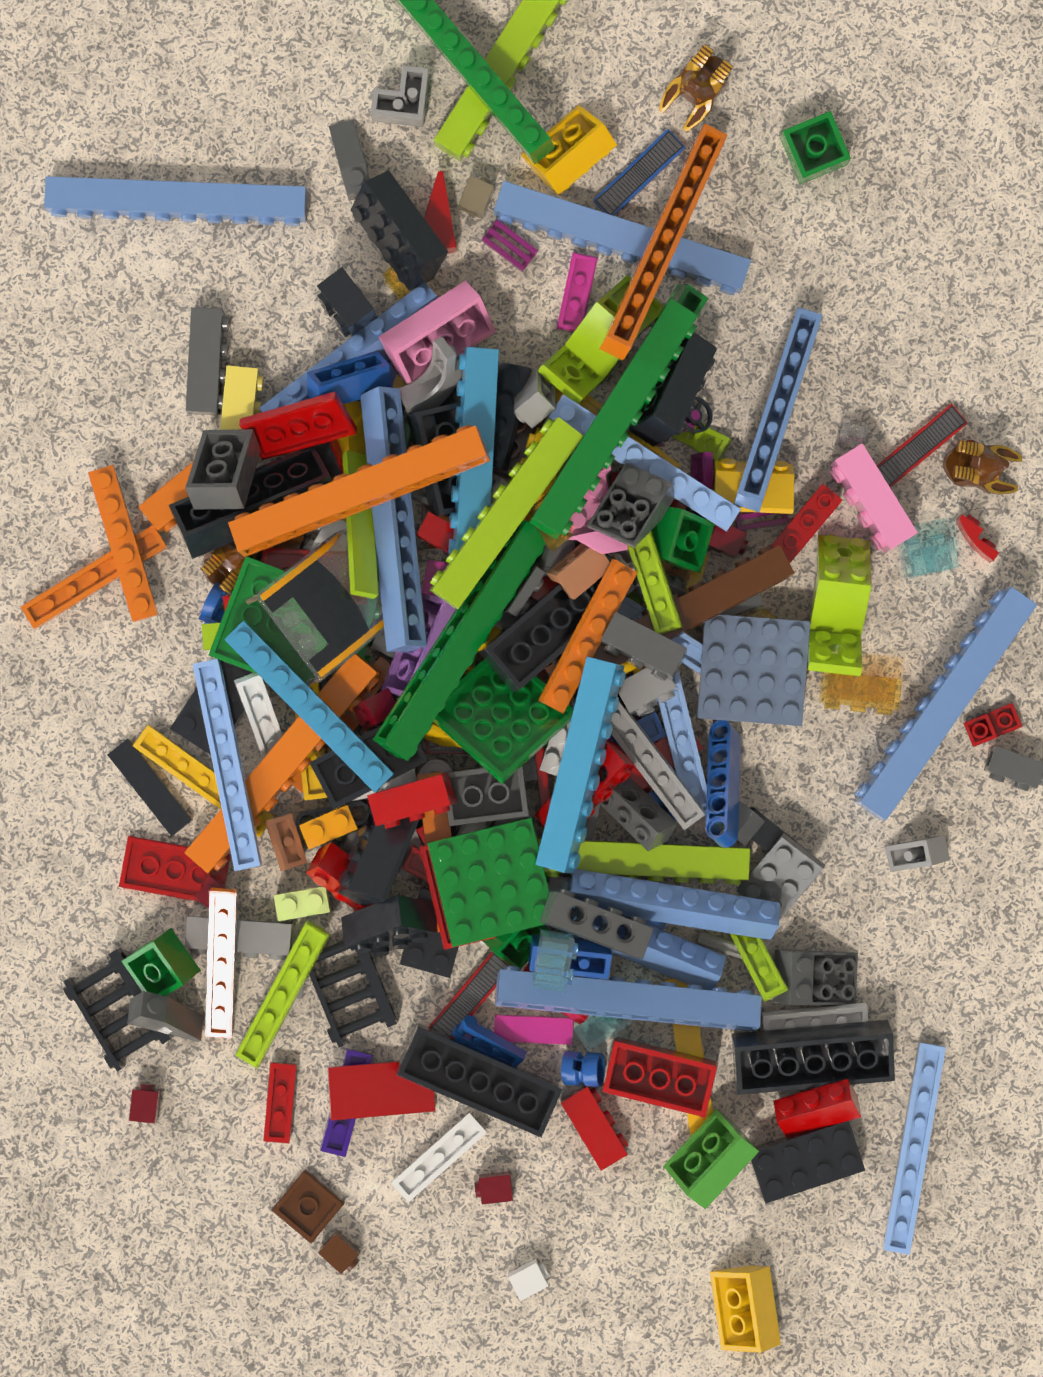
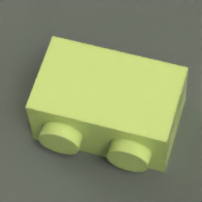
(302, 903)

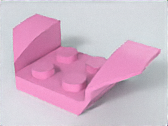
(590, 537)

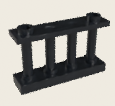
(129, 987)
(374, 989)

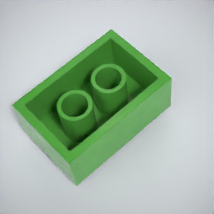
(710, 1159)

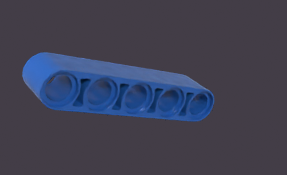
(727, 794)

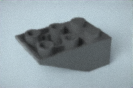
(632, 505)
(817, 977)

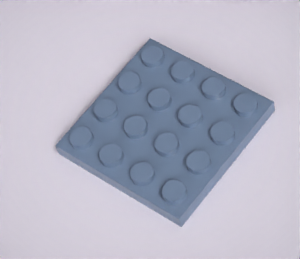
(753, 670)

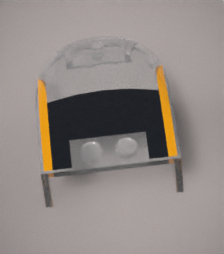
(316, 608)

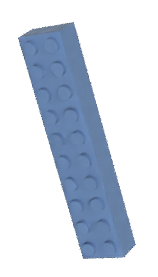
(945, 703)

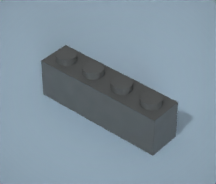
(205, 361)

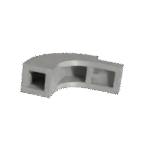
(435, 383)

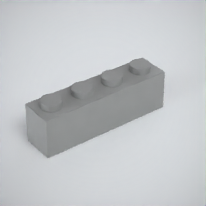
(252, 937)

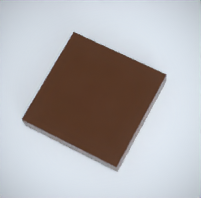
(308, 1206)

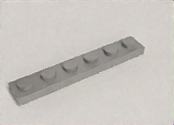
(655, 768)

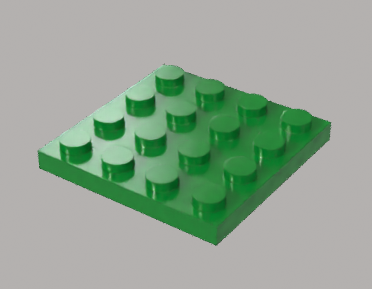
(251, 579)
(499, 725)
(490, 881)

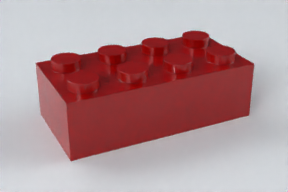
(660, 1076)

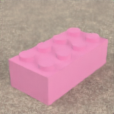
(455, 316)
(872, 498)

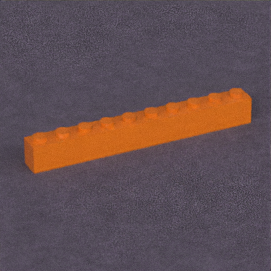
(663, 242)
(359, 491)
(285, 759)

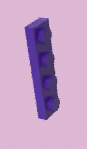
(339, 1132)

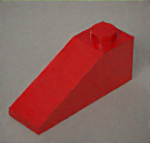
(439, 215)

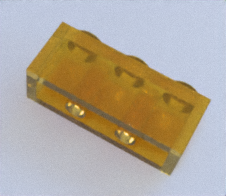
(860, 692)

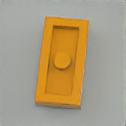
(328, 827)

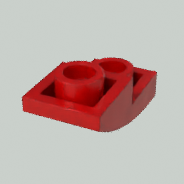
(971, 531)
(993, 724)

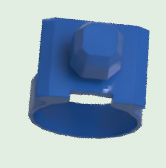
(211, 609)

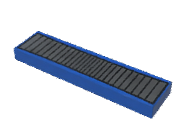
(639, 173)

